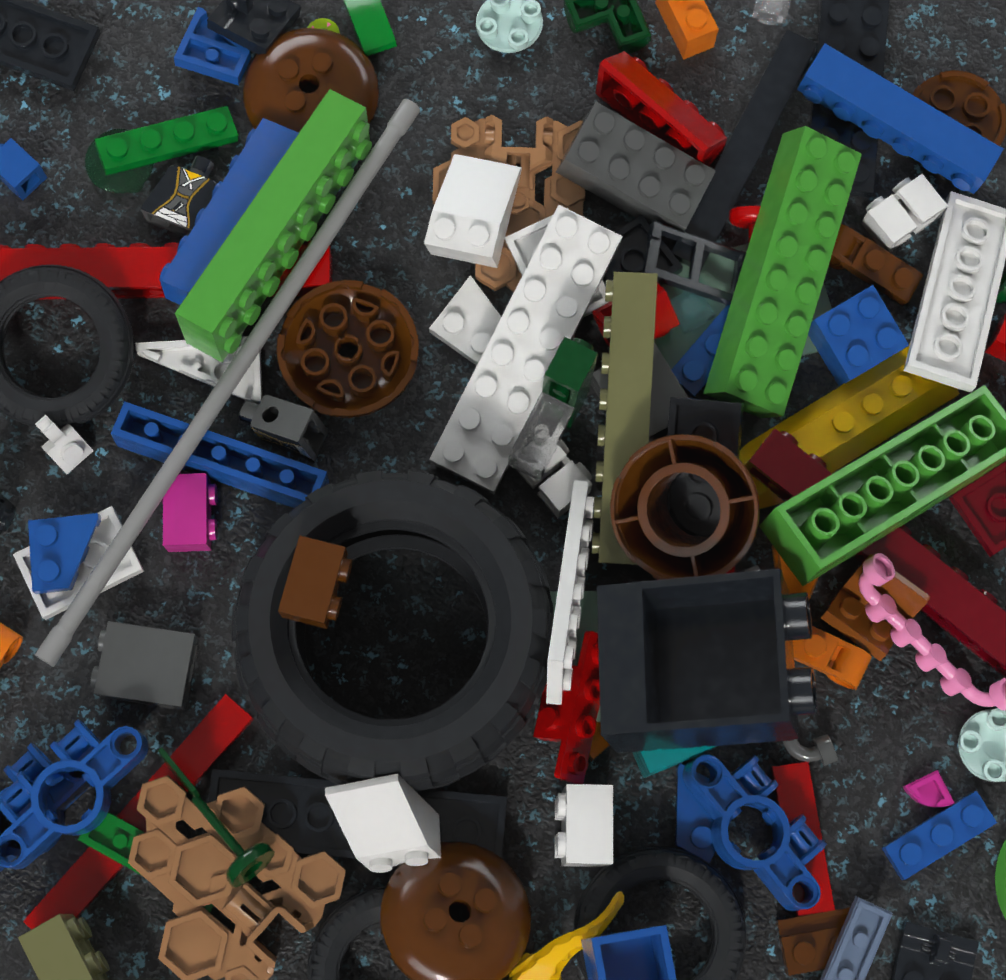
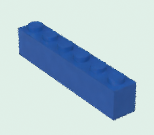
(899, 119)
(229, 201)
(219, 457)

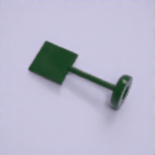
(248, 861)

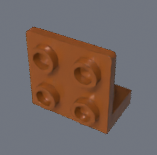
(849, 616)

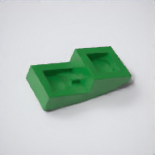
(370, 25)

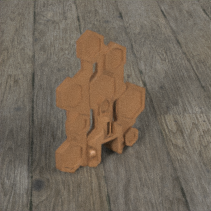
(484, 141)
(195, 875)

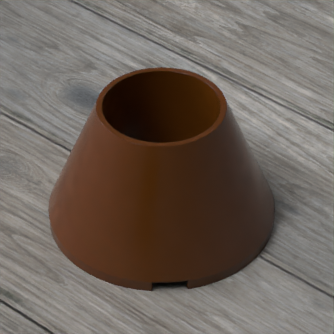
(643, 518)

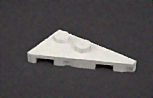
(202, 367)

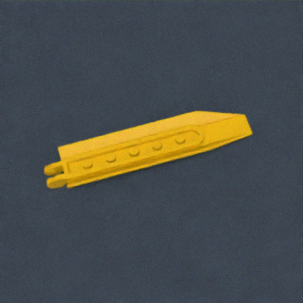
(857, 416)

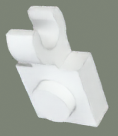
(64, 445)

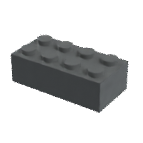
(635, 169)

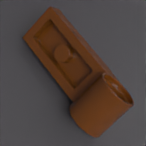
(874, 265)

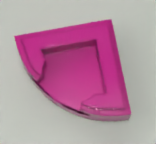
(929, 791)

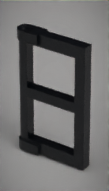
(699, 245)

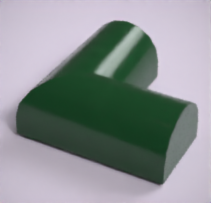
(621, 15)

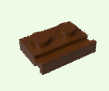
(809, 939)

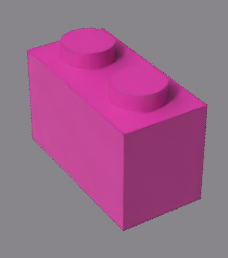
(188, 514)

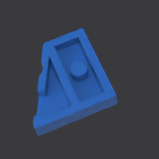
(211, 52)
(692, 821)

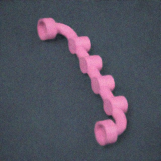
(880, 570)

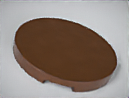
(966, 100)

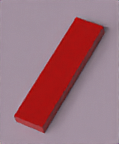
(795, 798)

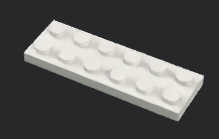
(959, 293)
(569, 594)

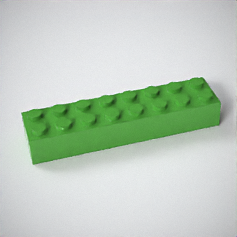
(275, 227)
(783, 273)
(888, 486)

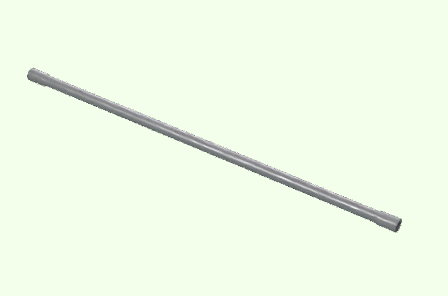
(62, 633)

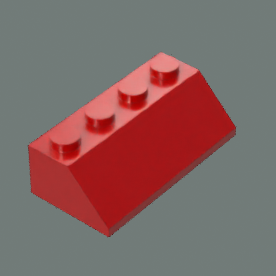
(655, 107)

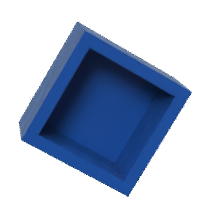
(856, 335)
(630, 955)

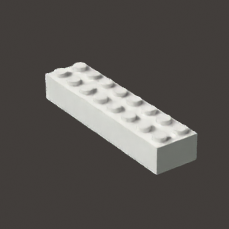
(513, 365)

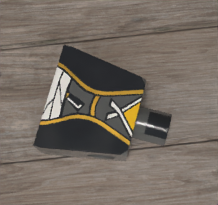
(180, 197)
(286, 426)

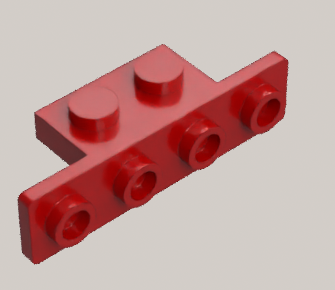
(576, 718)

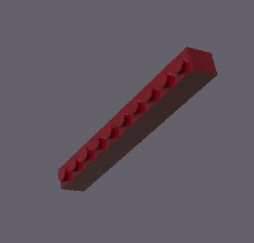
(953, 602)

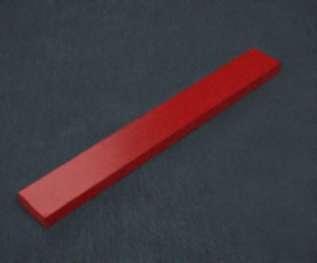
(194, 758)

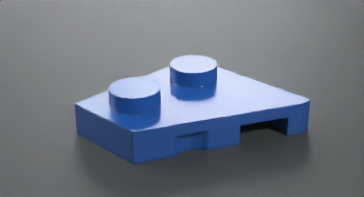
(58, 550)

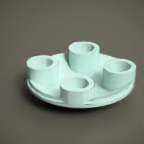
(509, 24)
(984, 745)

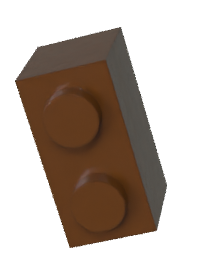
(314, 582)

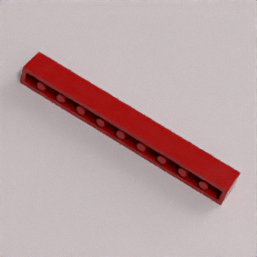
(131, 269)

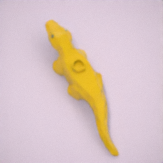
(553, 957)

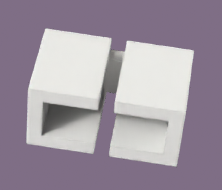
(908, 210)
(557, 490)

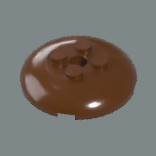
(303, 57)
(339, 317)
(434, 946)

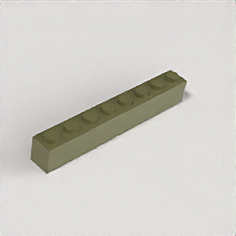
(628, 393)

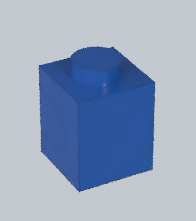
(19, 169)

